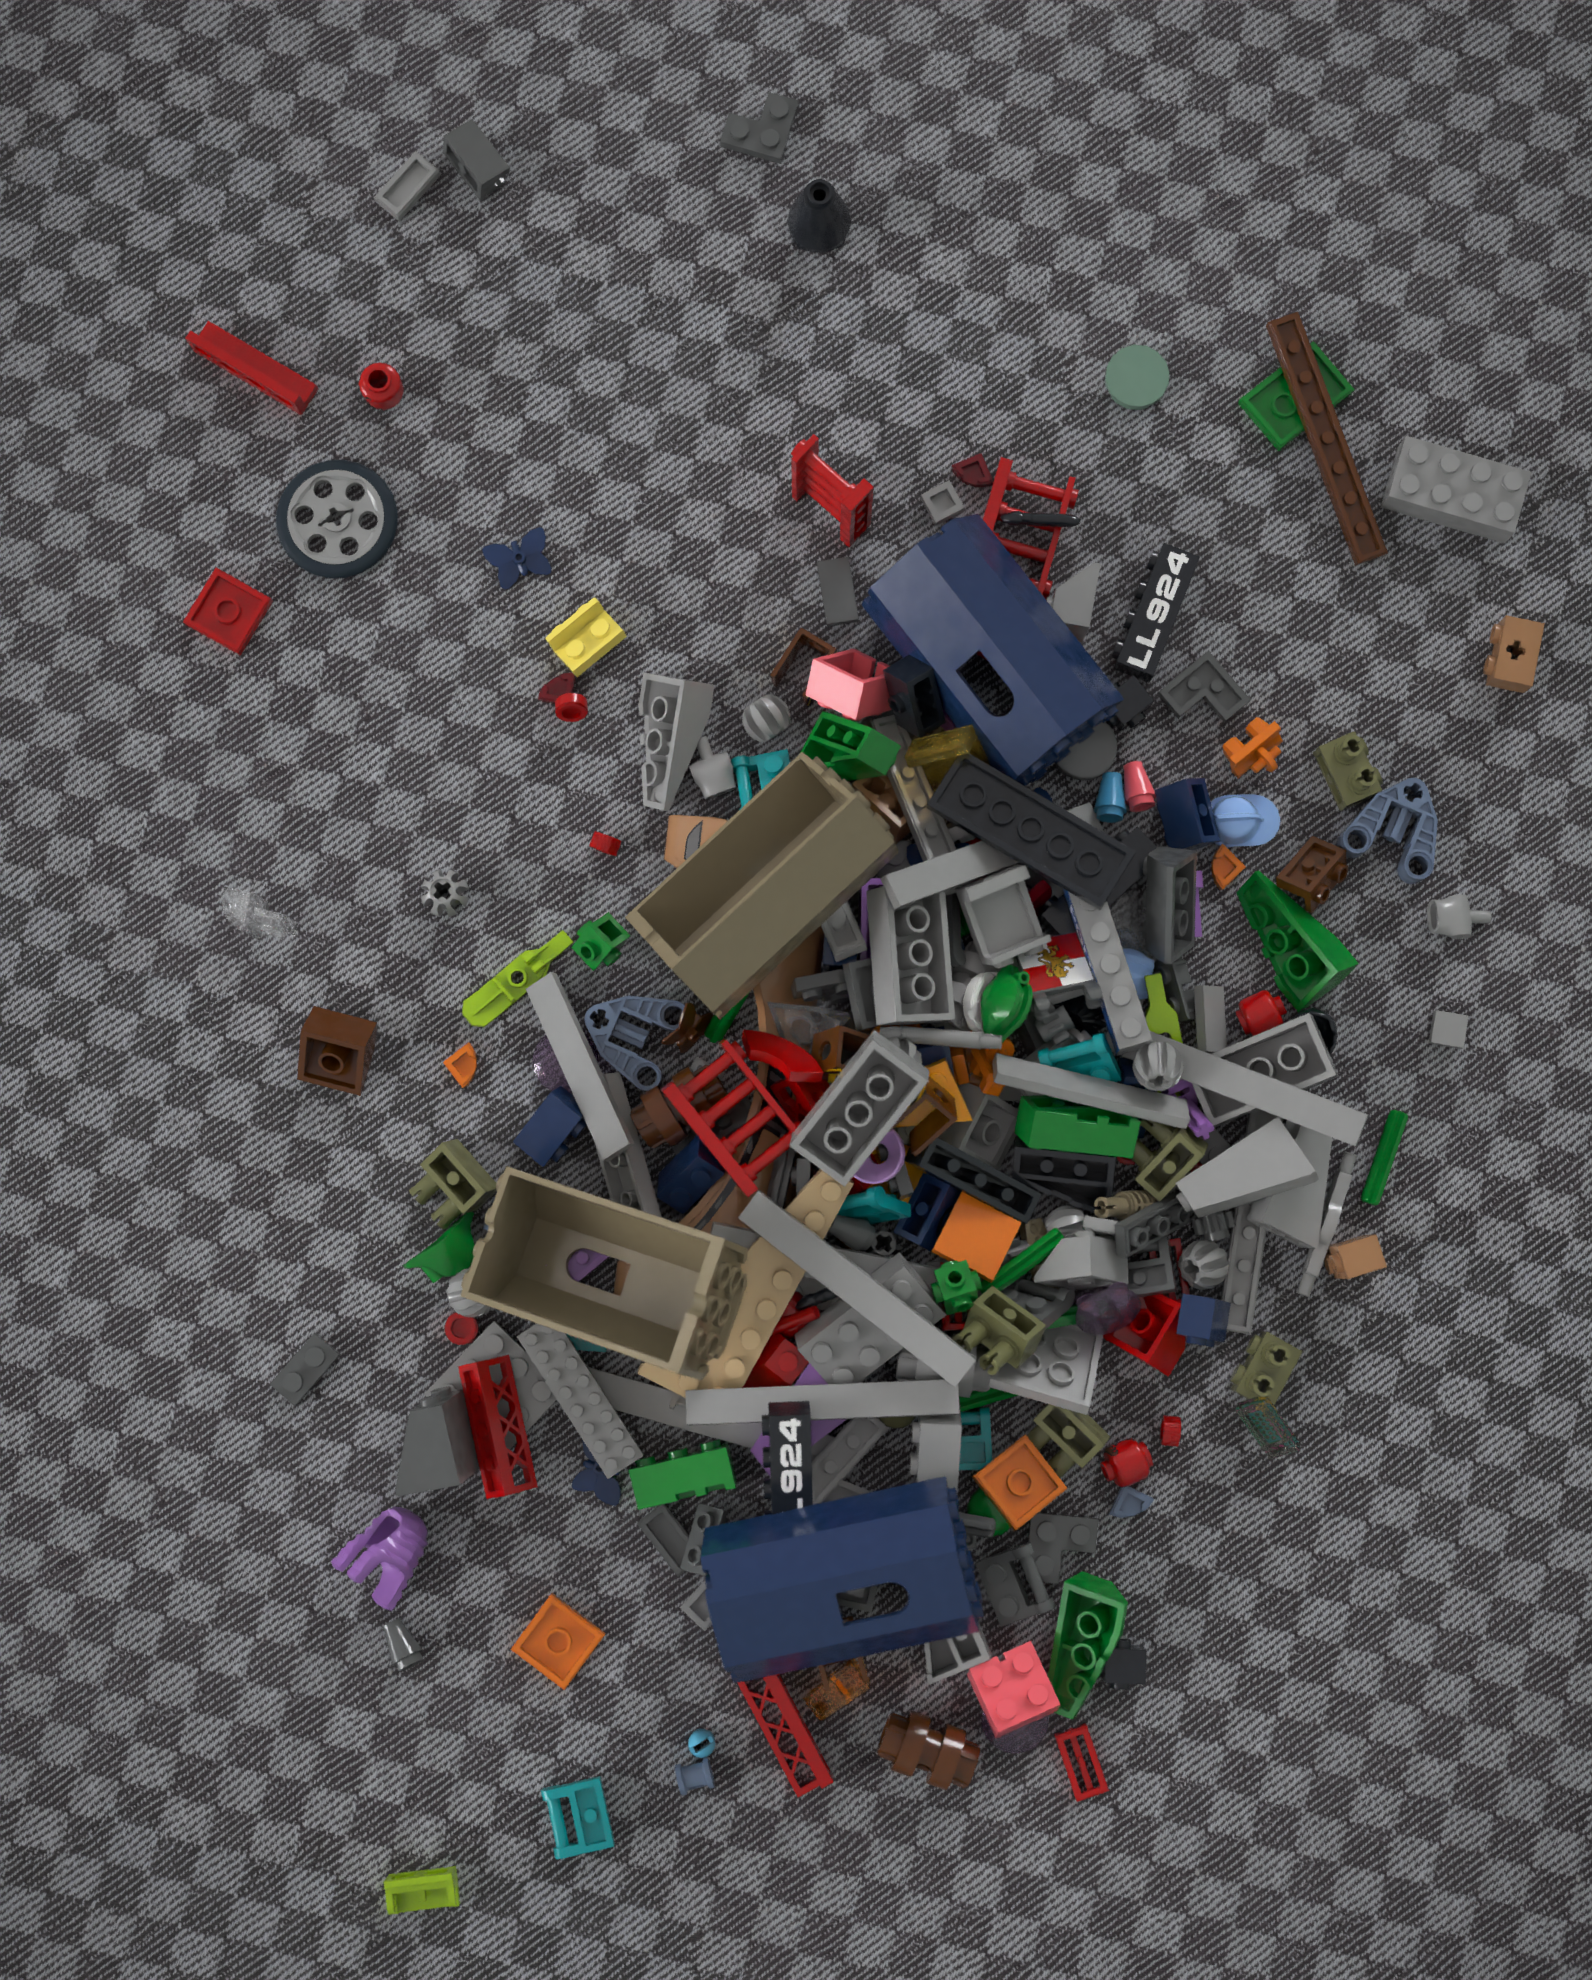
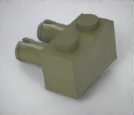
(1348, 770)
(1171, 1162)
(459, 1177)
(1003, 1328)
(1265, 1368)
(1073, 1431)

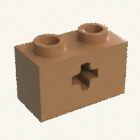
(1525, 640)
(885, 803)
(1354, 1257)

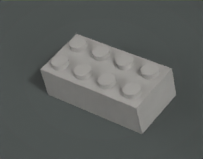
(1456, 489)
(910, 960)
(1286, 1053)
(859, 1108)
(850, 1347)

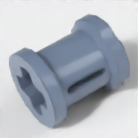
(694, 1776)

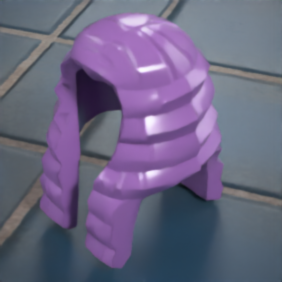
(393, 1541)

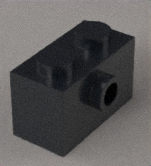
(914, 696)

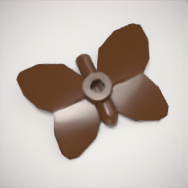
(690, 1028)

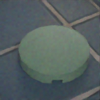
(1136, 377)

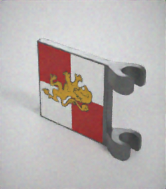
(1059, 970)

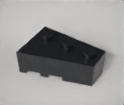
(1065, 1174)

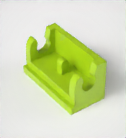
(422, 1890)

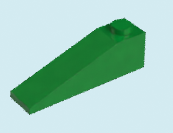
(1300, 948)
(1085, 1636)

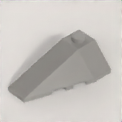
(673, 724)

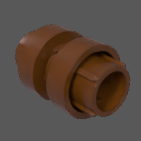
(658, 1118)
(942, 1754)

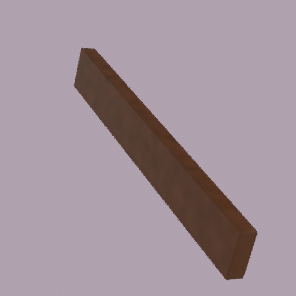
(1326, 438)

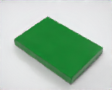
(1274, 409)

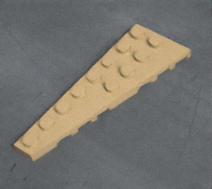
(769, 1289)

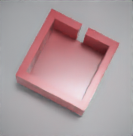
(847, 684)
(1013, 1689)

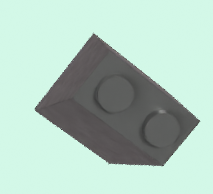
(437, 1444)

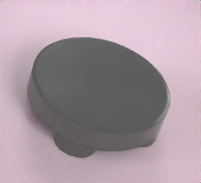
(1092, 756)

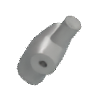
(713, 772)
(1454, 917)

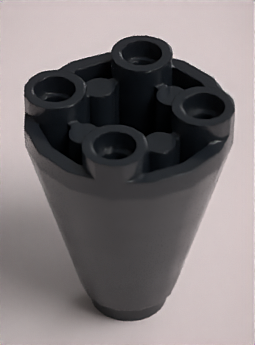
(819, 218)

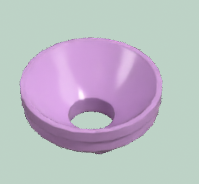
(879, 1173)

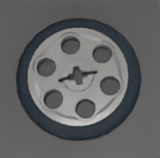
(331, 561)

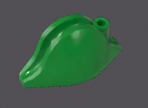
(1006, 1002)
(448, 1253)

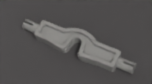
(1331, 1216)

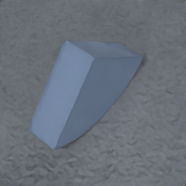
(1129, 1502)

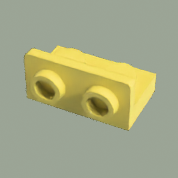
(585, 637)

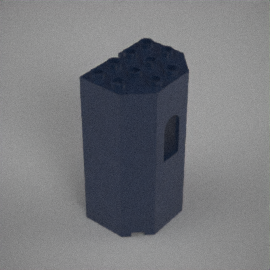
(971, 596)
(780, 1576)

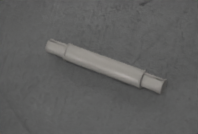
(943, 1037)

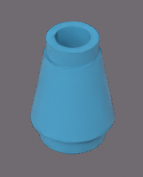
(1110, 799)

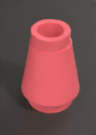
(1137, 787)

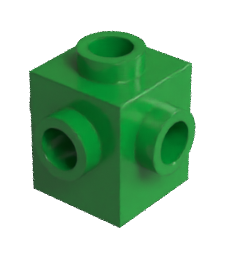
(594, 944)
(955, 1286)

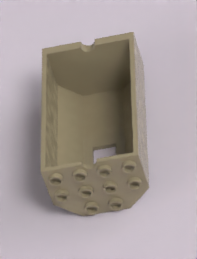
(764, 882)
(675, 1295)

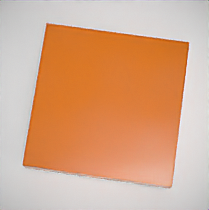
(976, 1235)
(1019, 1482)
(558, 1641)

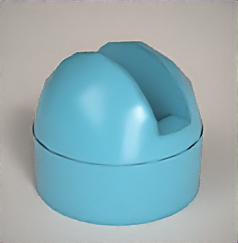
(696, 1738)

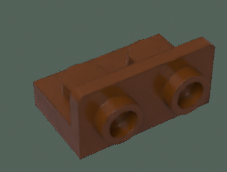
(1314, 872)

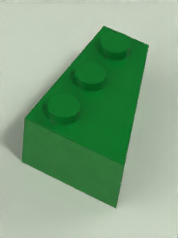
(1075, 1127)

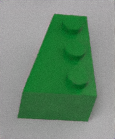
(850, 748)
(682, 1474)

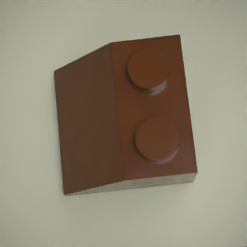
(336, 1050)

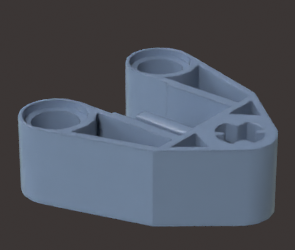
(1421, 838)
(645, 1009)

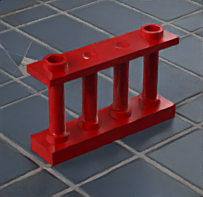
(1007, 480)
(844, 501)
(703, 1122)

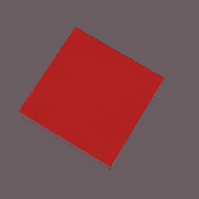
(228, 611)

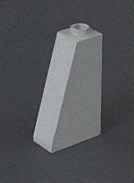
(1247, 1171)
(1298, 1212)

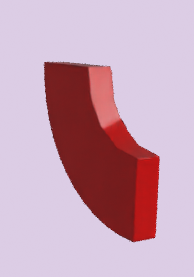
(783, 1055)

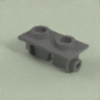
(1173, 978)
(704, 1517)

